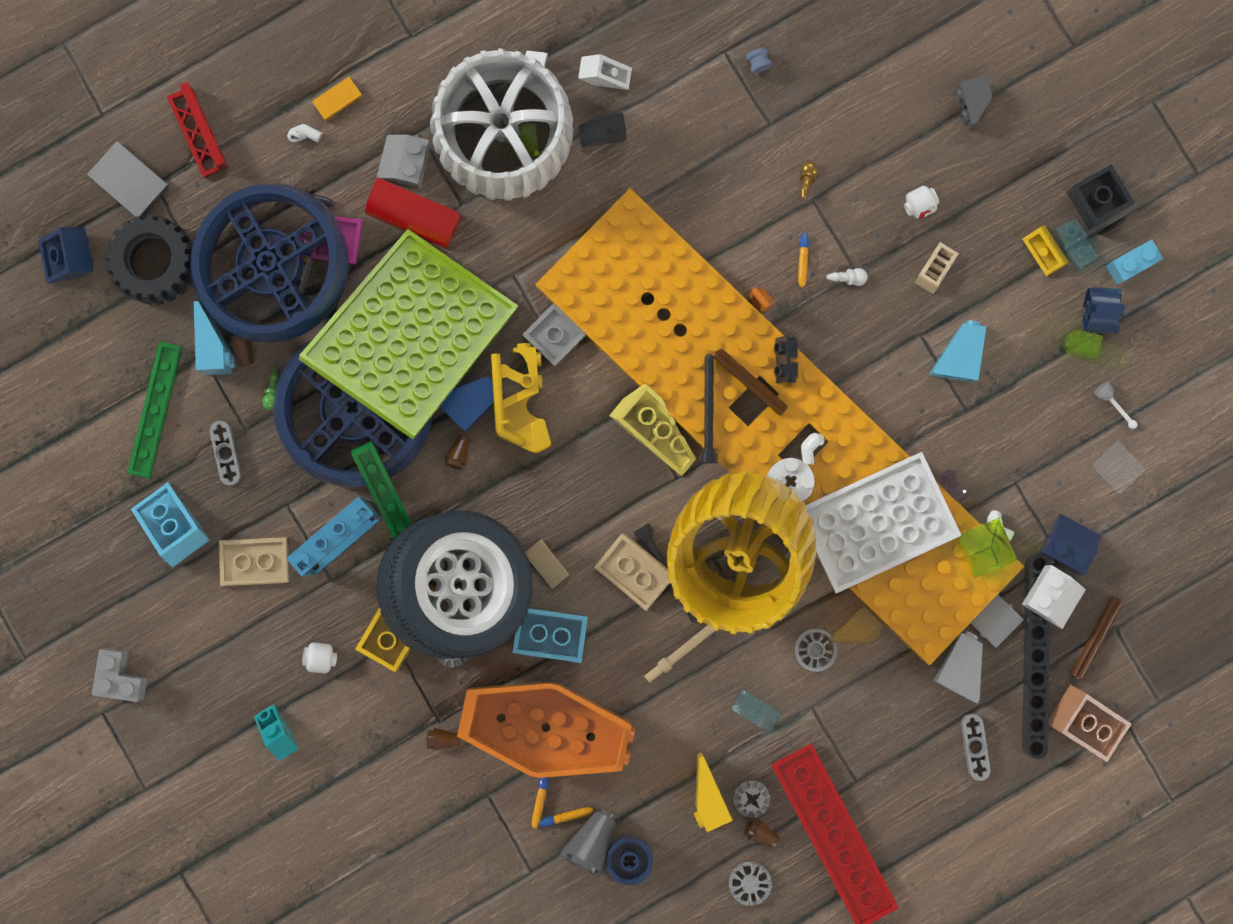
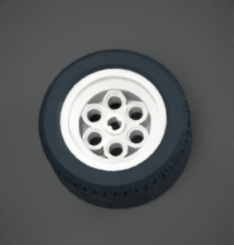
(415, 610)

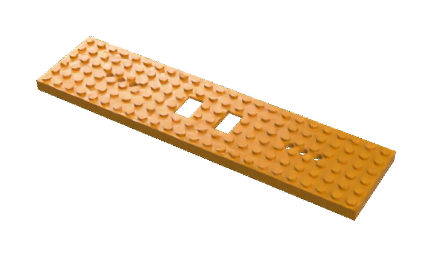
(638, 253)

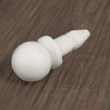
(856, 277)

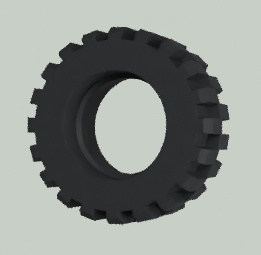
(130, 240)

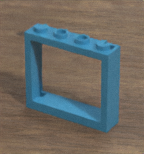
(335, 537)

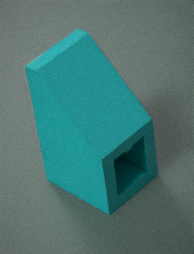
(276, 733)

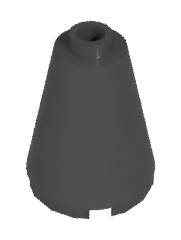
(591, 843)

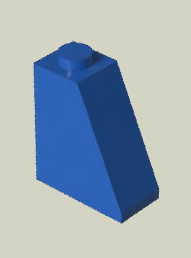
(469, 402)

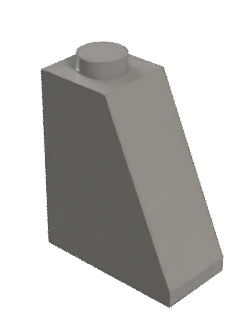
(962, 667)

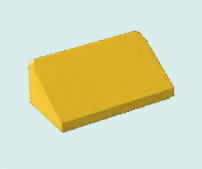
(1045, 250)

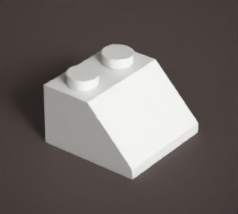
(1054, 596)

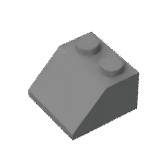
(404, 160)

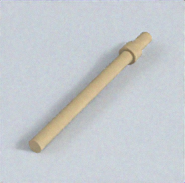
(665, 665)

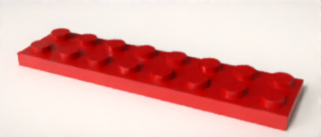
(834, 835)

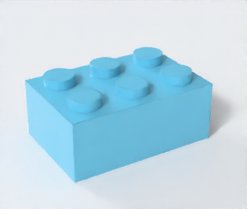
(551, 635)

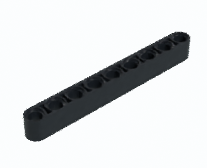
(1031, 667)

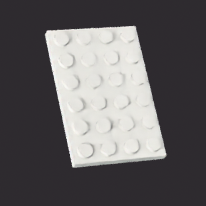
(880, 522)

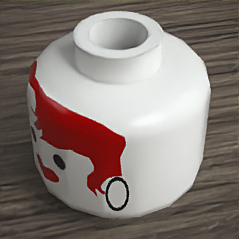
(921, 202)

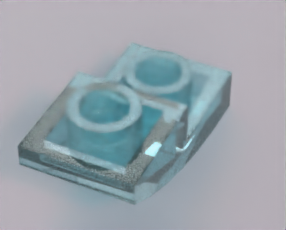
(1076, 244)

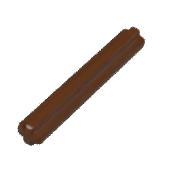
(750, 382)
(1096, 638)

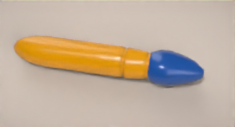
(803, 259)
(540, 800)
(567, 816)

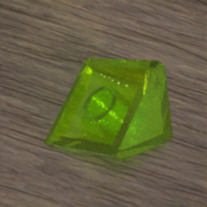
(987, 548)

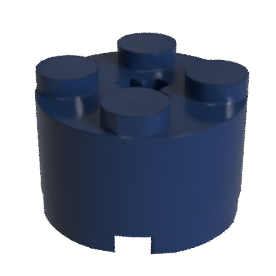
(1102, 310)
(626, 872)

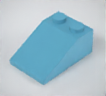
(211, 348)
(169, 525)

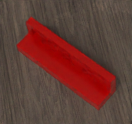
(202, 125)

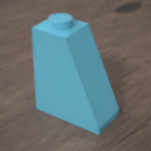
(963, 354)

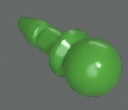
(268, 399)

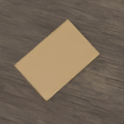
(254, 561)
(634, 571)

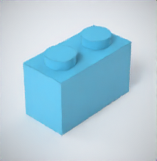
(1134, 262)

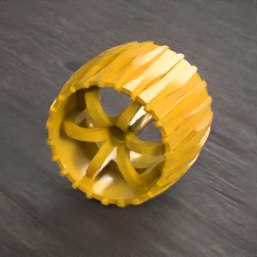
(740, 605)

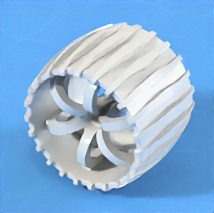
(475, 75)

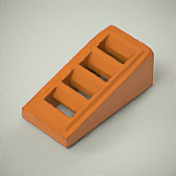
(761, 299)

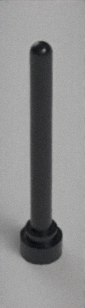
(708, 453)
(645, 535)

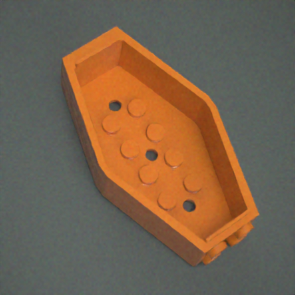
(540, 753)

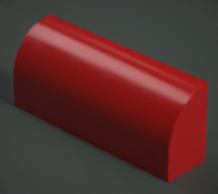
(412, 212)

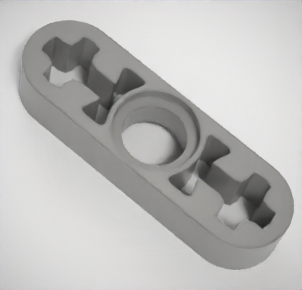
(217, 448)
(982, 739)

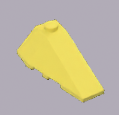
(648, 421)

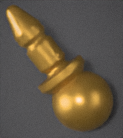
(808, 176)

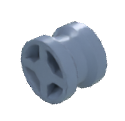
(759, 60)

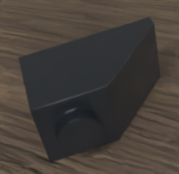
(603, 130)

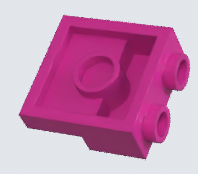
(352, 231)

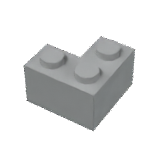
(111, 679)

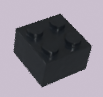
(1100, 197)

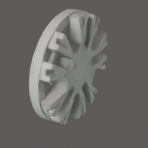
(815, 650)
(750, 883)

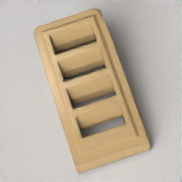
(928, 279)

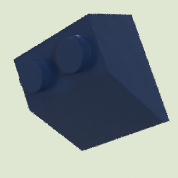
(66, 254)
(1071, 545)

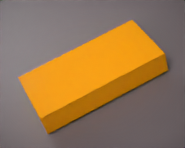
(337, 98)

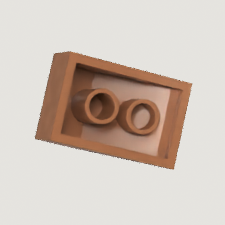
(1088, 723)

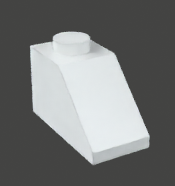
(604, 72)

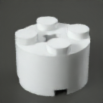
(798, 471)

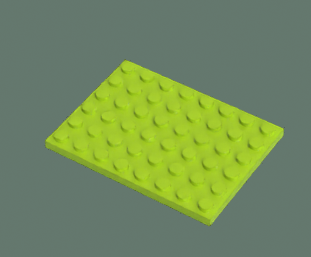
(408, 333)

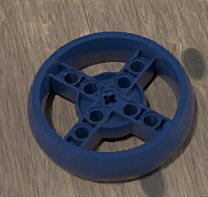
(238, 209)
(309, 455)

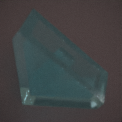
(756, 711)

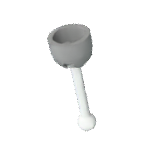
(1106, 392)

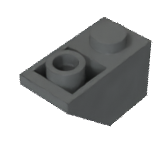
(974, 98)

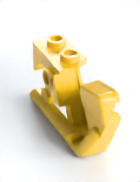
(511, 415)

